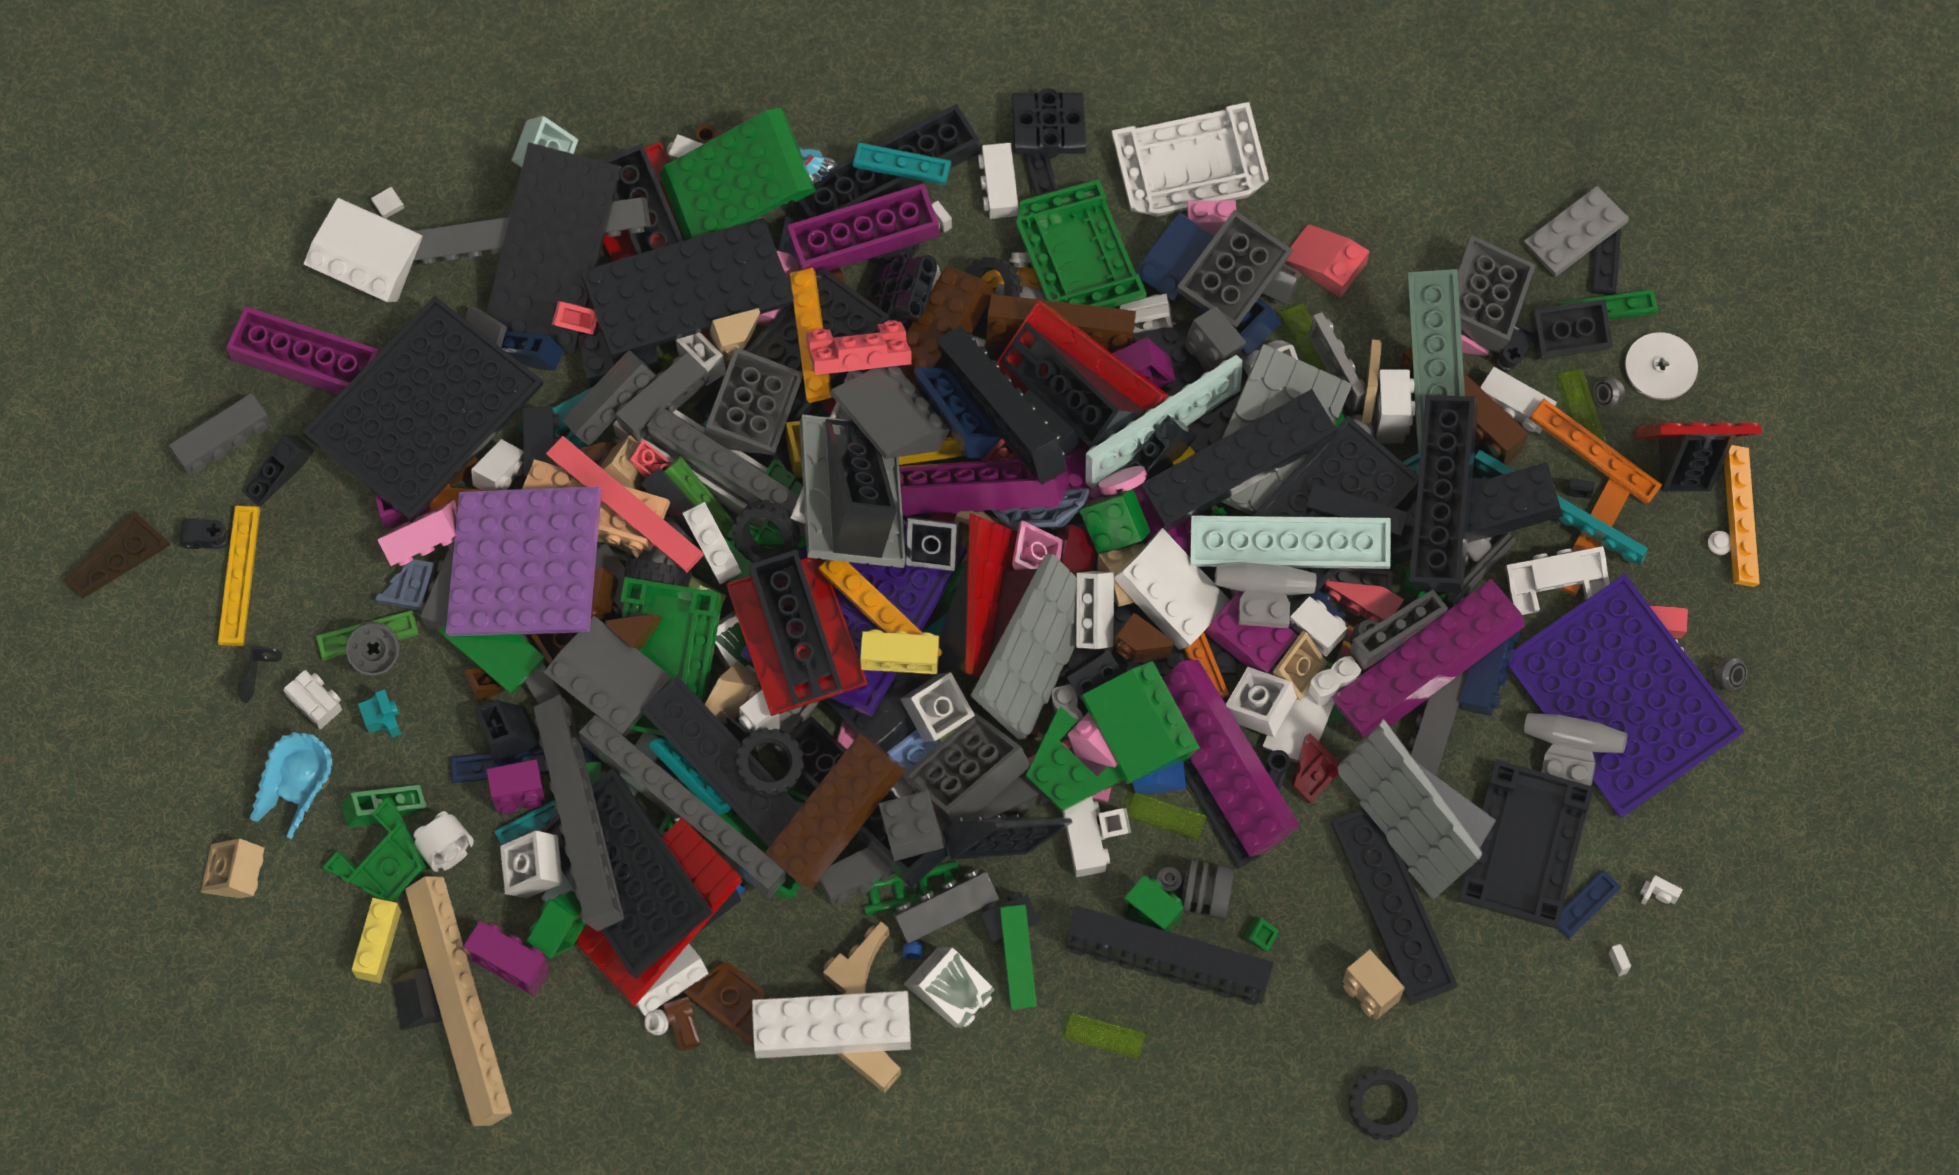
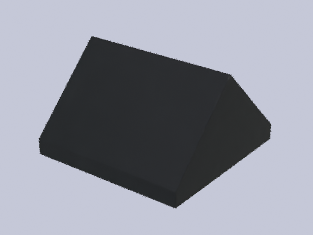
(933, 544)
(416, 999)

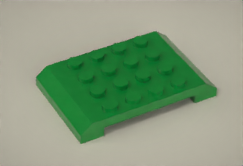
(737, 176)
(684, 638)

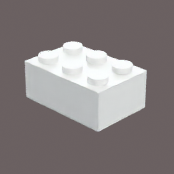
(1393, 406)

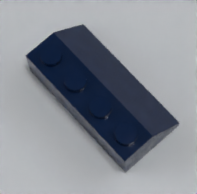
(957, 410)

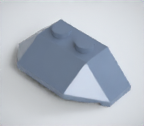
(1046, 517)

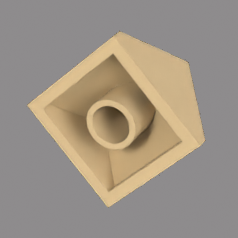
(1301, 664)

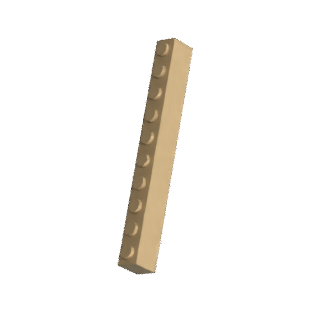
(458, 1001)

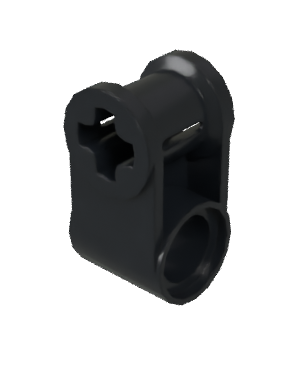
(1514, 349)
(199, 533)

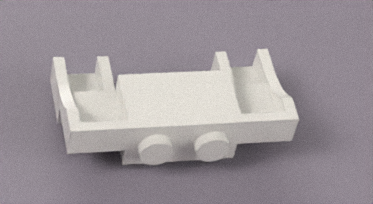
(1554, 572)

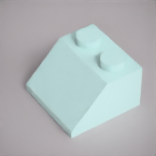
(544, 133)

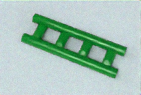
(877, 906)

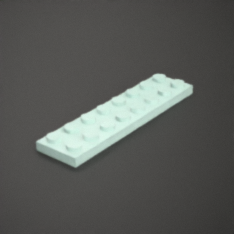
(1185, 406)
(1291, 541)

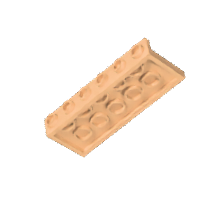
(611, 526)

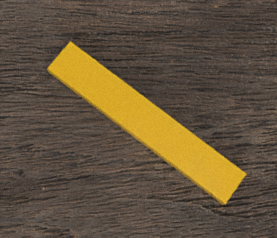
(239, 576)

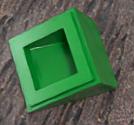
(1260, 933)

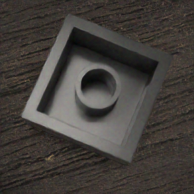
(1213, 339)
(911, 825)

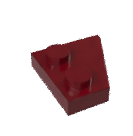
(1313, 770)

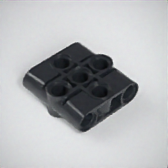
(1071, 111)
(903, 287)

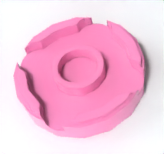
(1123, 479)

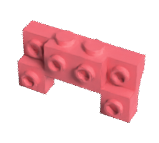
(858, 351)

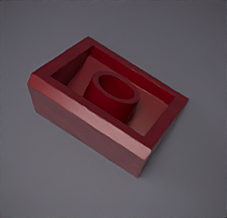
(1077, 549)

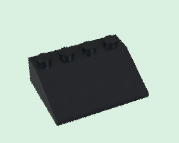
(1000, 835)

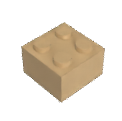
(1372, 985)

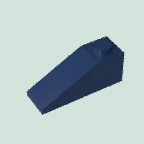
(533, 349)

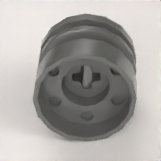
(373, 663)
(1208, 889)

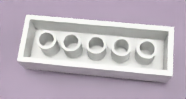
(831, 1024)

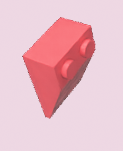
(1328, 258)

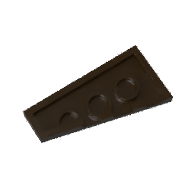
(123, 550)

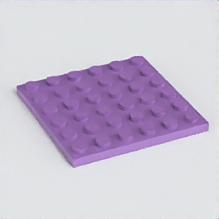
(524, 561)

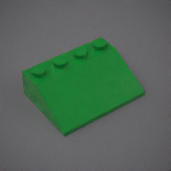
(1140, 722)

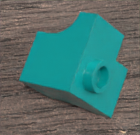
(380, 714)

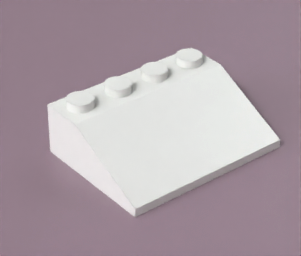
(364, 250)
(1171, 590)

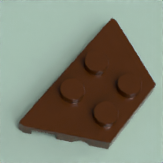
(728, 998)

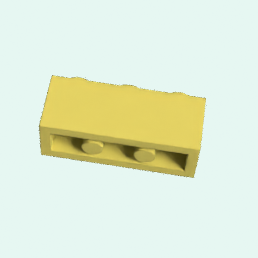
(899, 652)
(376, 940)

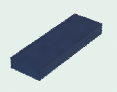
(1587, 903)

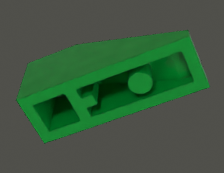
(360, 805)

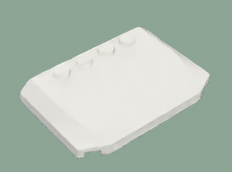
(1190, 161)

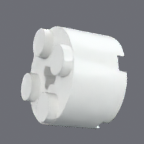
(443, 841)

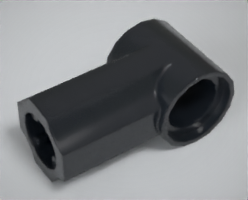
(1276, 774)

